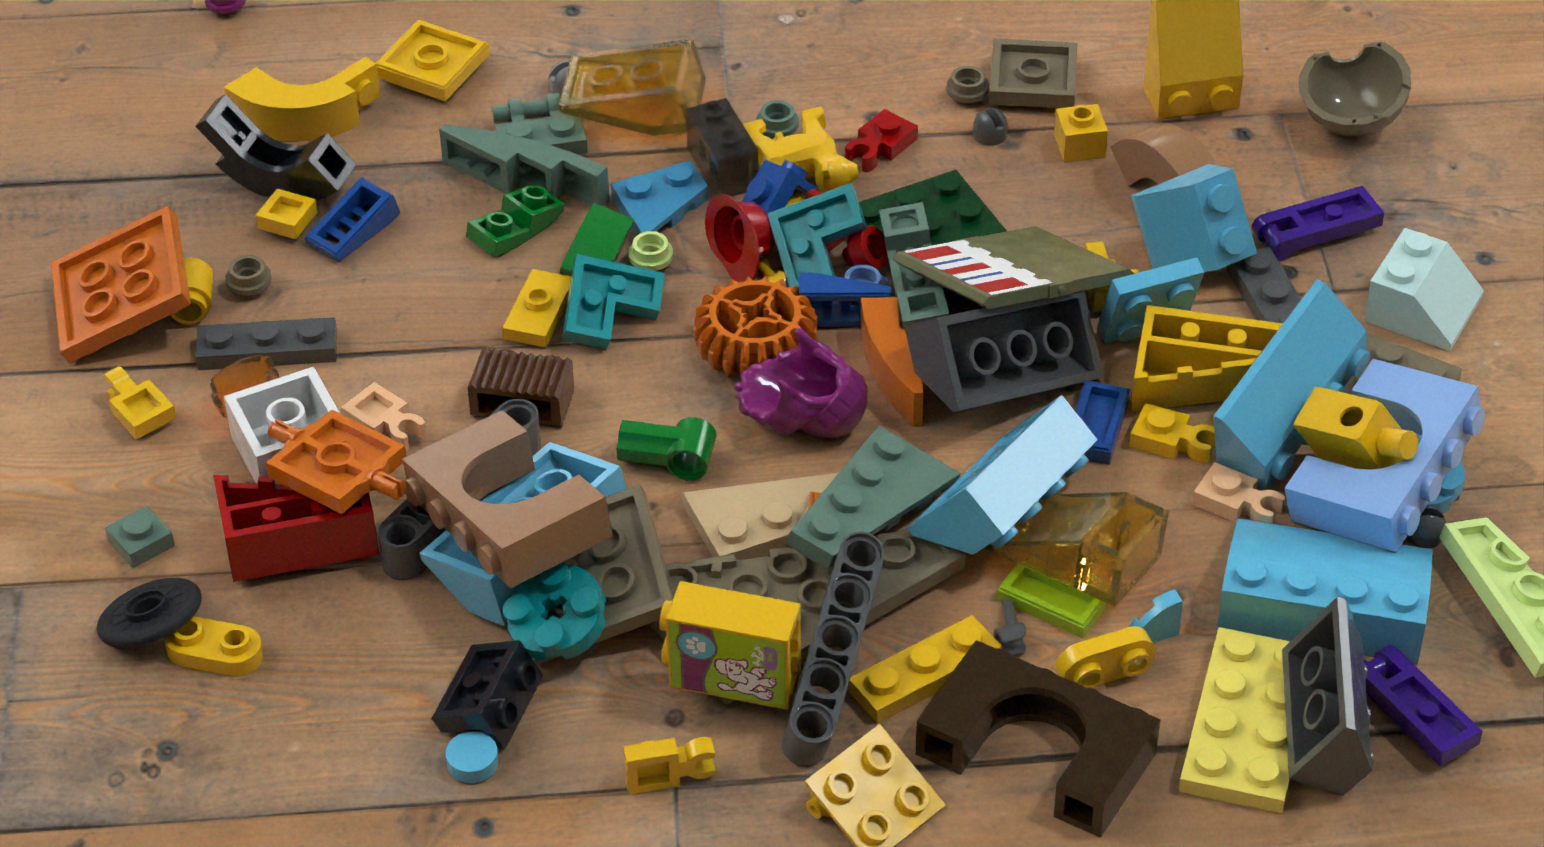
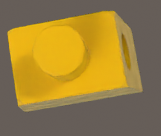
(1353, 431)

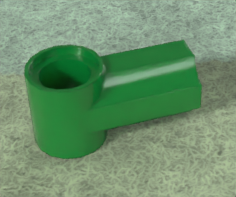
(680, 448)

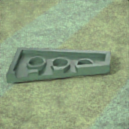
(870, 495)

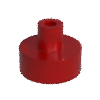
(866, 248)

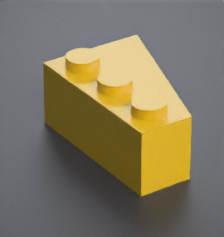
(1194, 356)

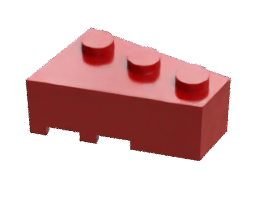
(283, 531)

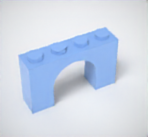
(1387, 502)

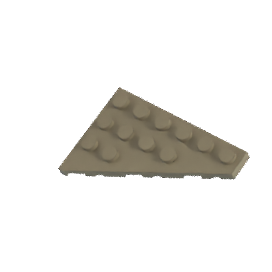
(907, 571)

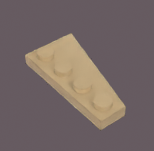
(751, 516)

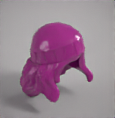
(804, 391)

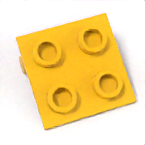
(873, 792)

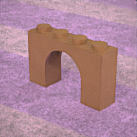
(510, 538)

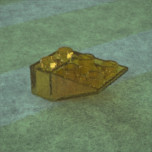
(1091, 542)

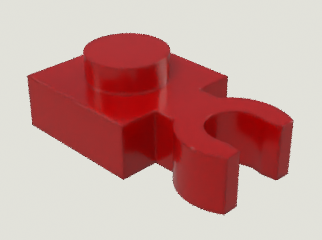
(882, 135)

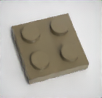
(1033, 73)

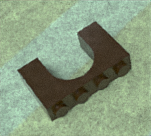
(1000, 689)

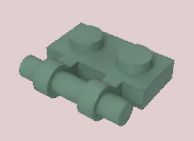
(555, 130)

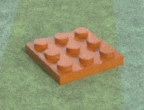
(119, 284)

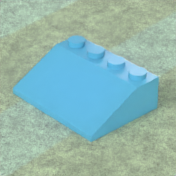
(1289, 574)

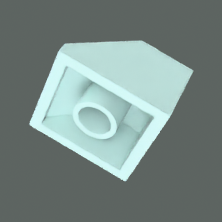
(1423, 291)

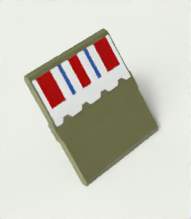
(1012, 267)

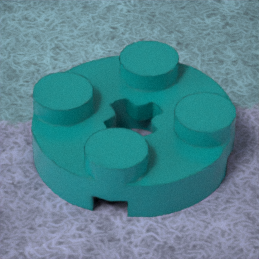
(566, 636)

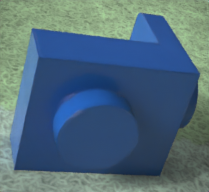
(776, 184)

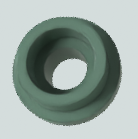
(779, 117)

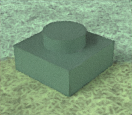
(139, 536)

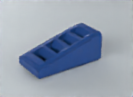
(359, 197)
(824, 289)

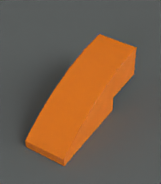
(890, 357)

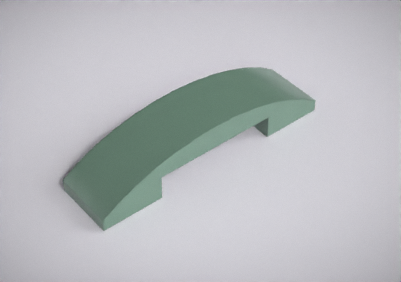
(918, 297)

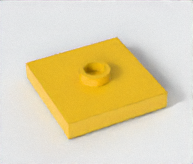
(432, 60)

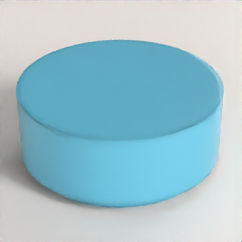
(471, 757)

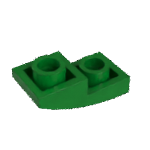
(521, 218)
(599, 236)

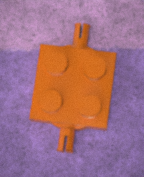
(336, 461)

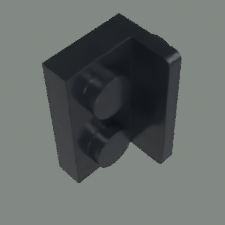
(490, 691)

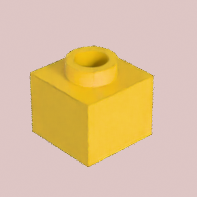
(1080, 133)

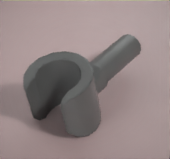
(1013, 632)

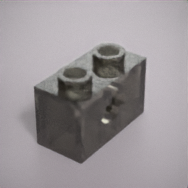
(721, 147)

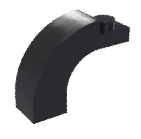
(267, 164)

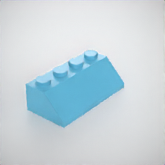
(1314, 347)
(1008, 481)
(462, 571)

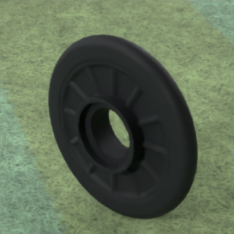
(149, 612)

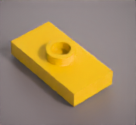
(537, 308)

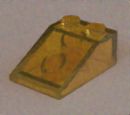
(636, 86)

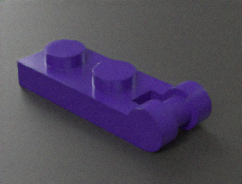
(1317, 221)
(1419, 706)

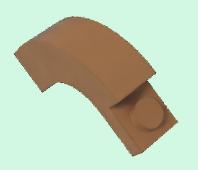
(1160, 154)

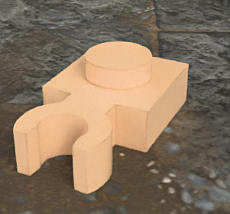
(384, 413)
(1234, 493)

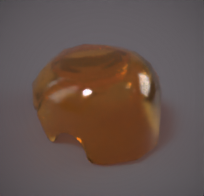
(240, 376)

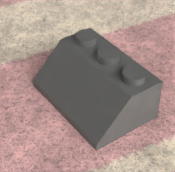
(1327, 702)

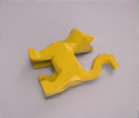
(811, 150)

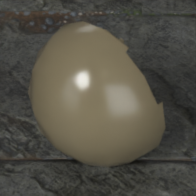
(1357, 92)

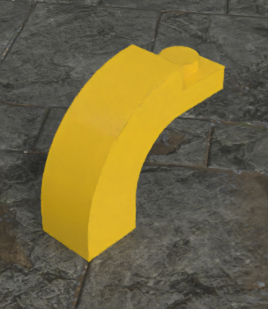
(307, 110)

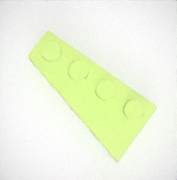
(1503, 583)

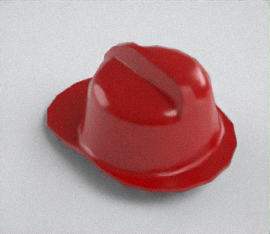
(738, 235)

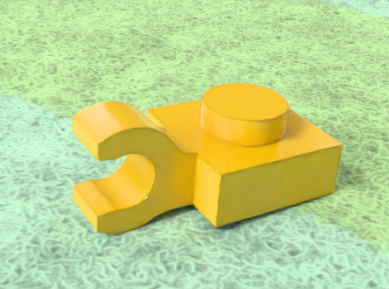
(139, 406)

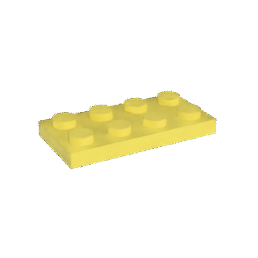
(1241, 725)

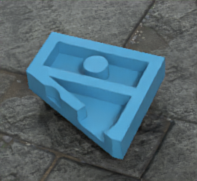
(660, 196)

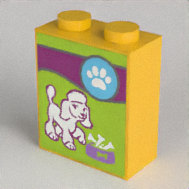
(732, 644)

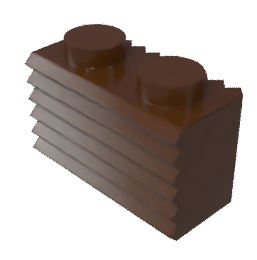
(508, 376)

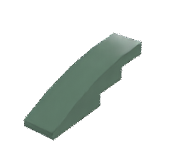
(516, 161)

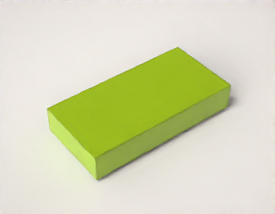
(1051, 600)

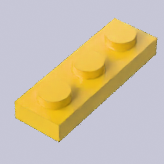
(916, 670)

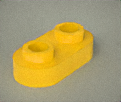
(209, 647)
(1107, 657)

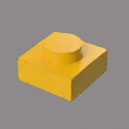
(286, 214)

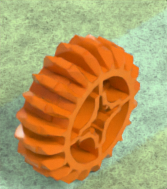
(750, 323)

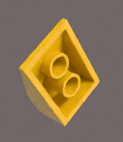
(1193, 57)

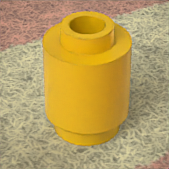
(200, 288)

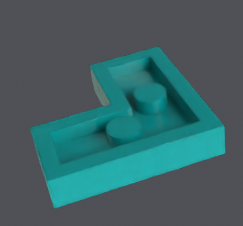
(808, 225)
(601, 289)

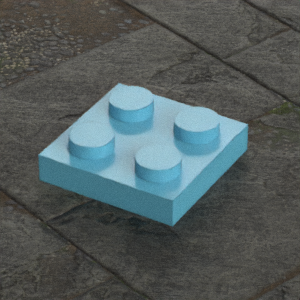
(1128, 297)

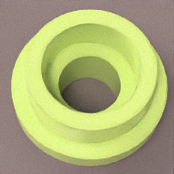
(651, 251)

